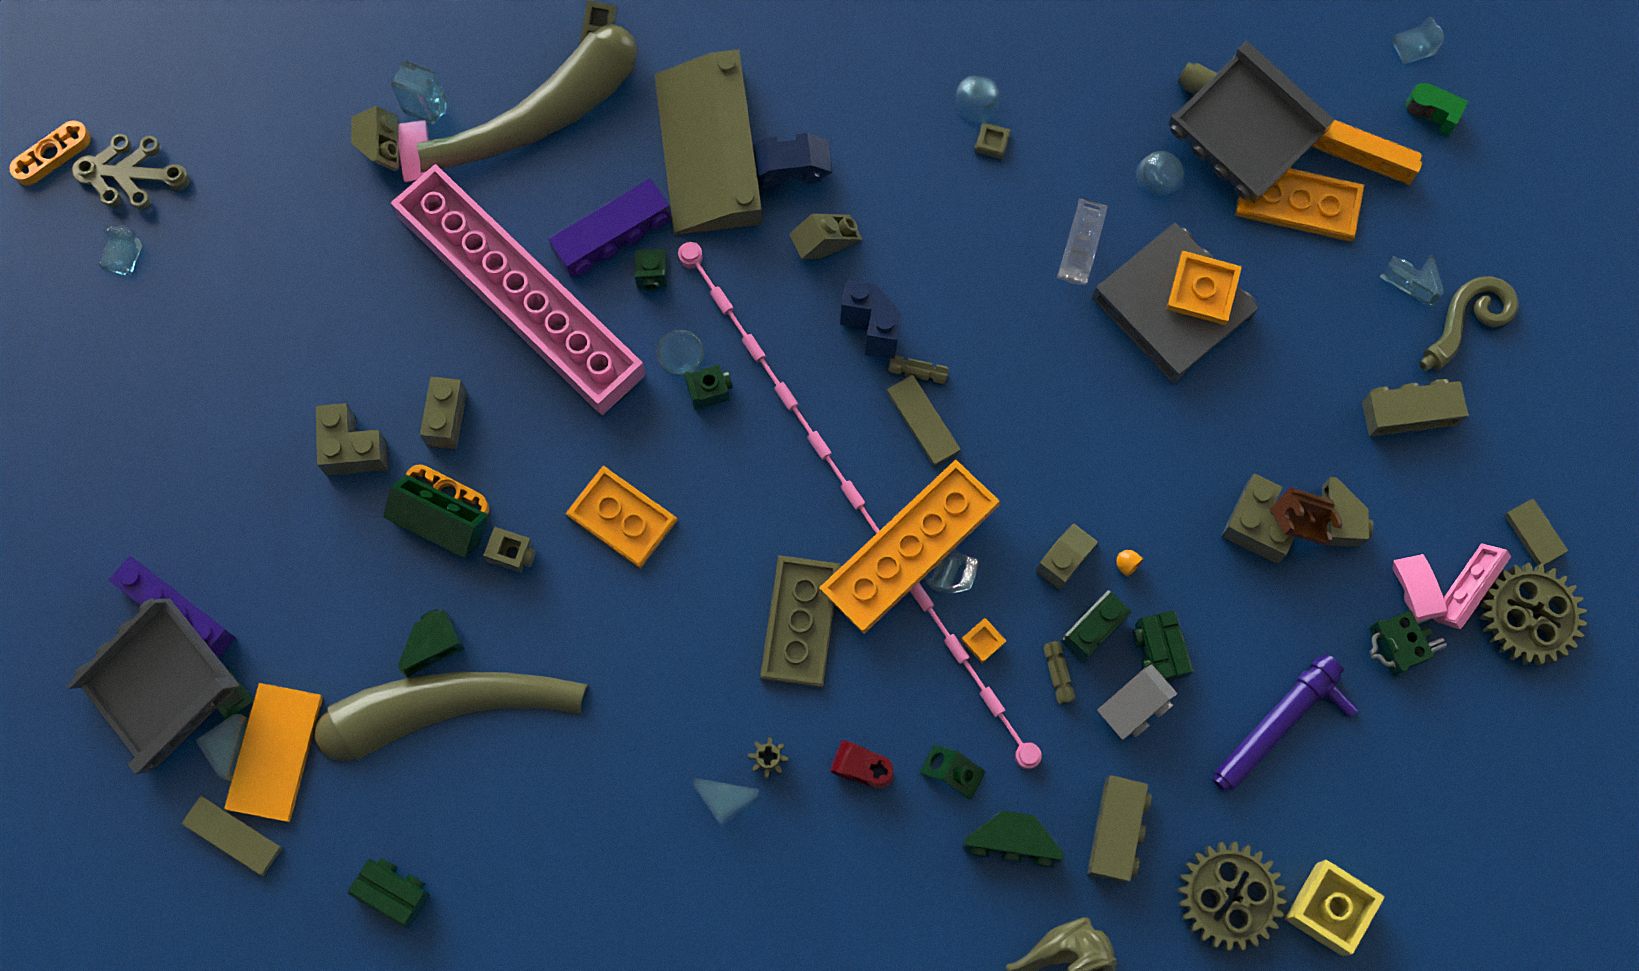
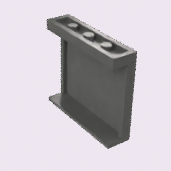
(1250, 123)
(1138, 302)
(155, 682)

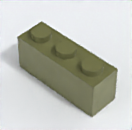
(1414, 407)
(1119, 830)

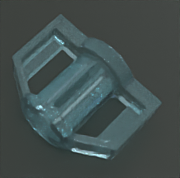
(946, 572)

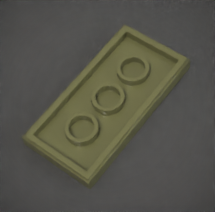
(798, 623)

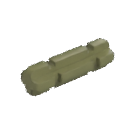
(918, 369)
(1059, 672)

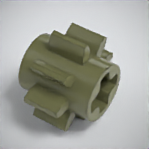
(761, 752)

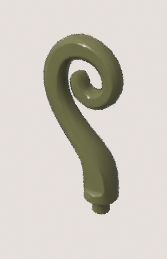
(1447, 346)

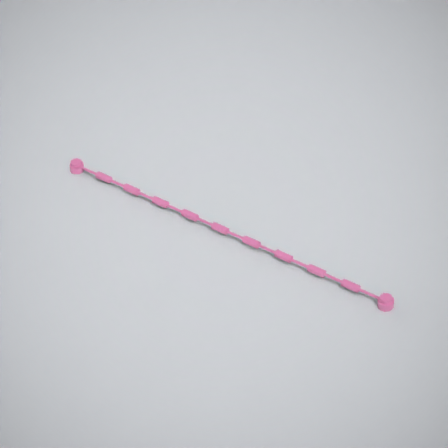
(690, 256)

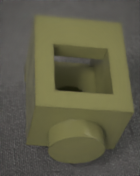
(502, 543)

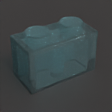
(419, 92)

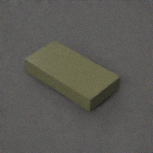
(1536, 532)

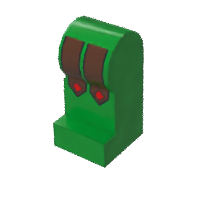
(1436, 106)

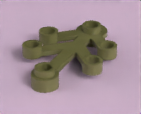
(127, 170)

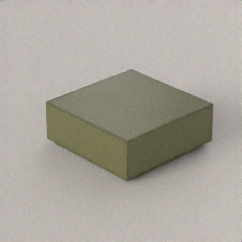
(992, 141)

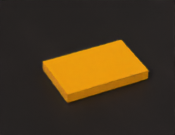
(621, 517)

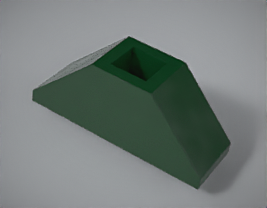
(1014, 837)

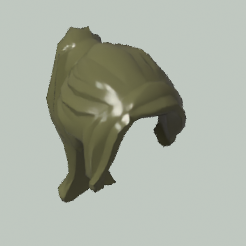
(1071, 944)

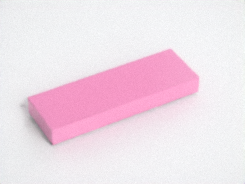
(1473, 584)

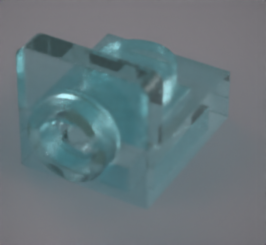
(1419, 42)
(121, 250)

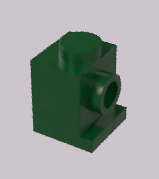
(708, 395)

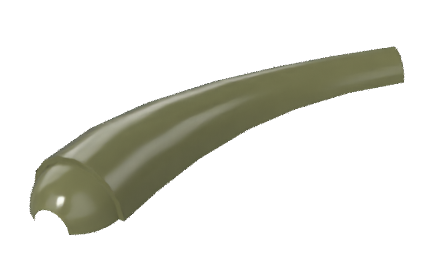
(570, 93)
(398, 708)

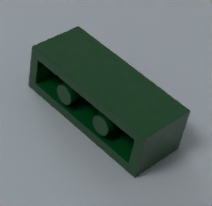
(435, 516)

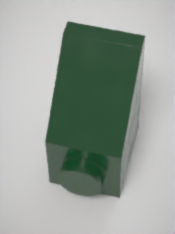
(430, 642)

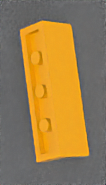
(1370, 152)

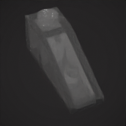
(1082, 242)

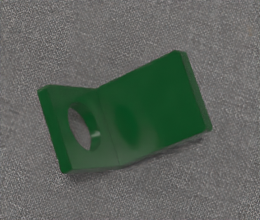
(955, 770)

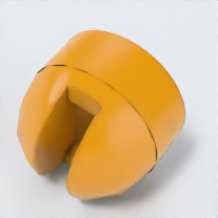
(1128, 562)

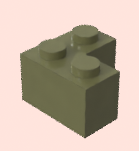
(342, 448)
(1252, 523)

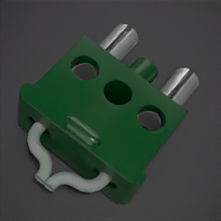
(1402, 642)

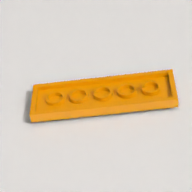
(909, 546)

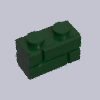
(1096, 626)
(1163, 645)
(389, 892)

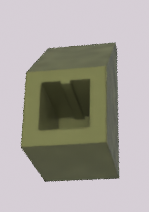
(376, 136)
(824, 235)

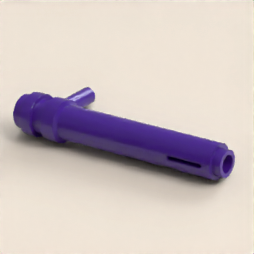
(1310, 687)

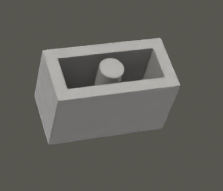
(1137, 702)

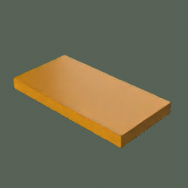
(1308, 204)
(274, 752)

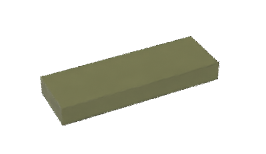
(923, 421)
(232, 835)

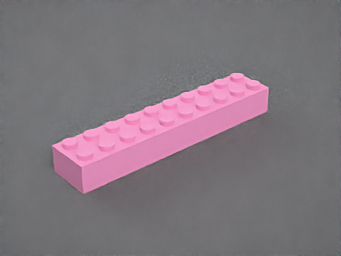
(519, 289)

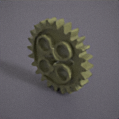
(1523, 638)
(1255, 915)

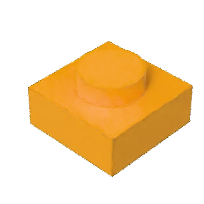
(983, 640)

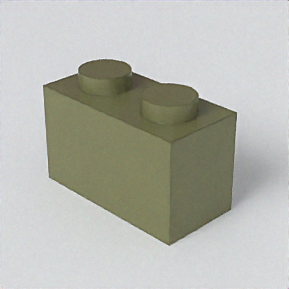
(443, 412)

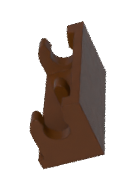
(1306, 516)

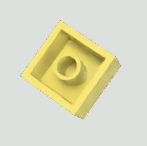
(1334, 908)

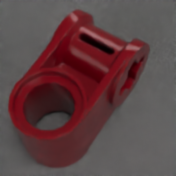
(856, 762)

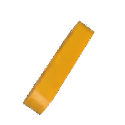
(48, 165)
(431, 475)

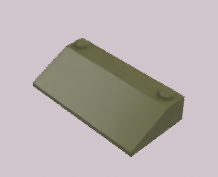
(708, 144)

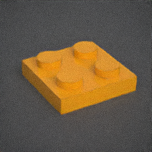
(1204, 288)

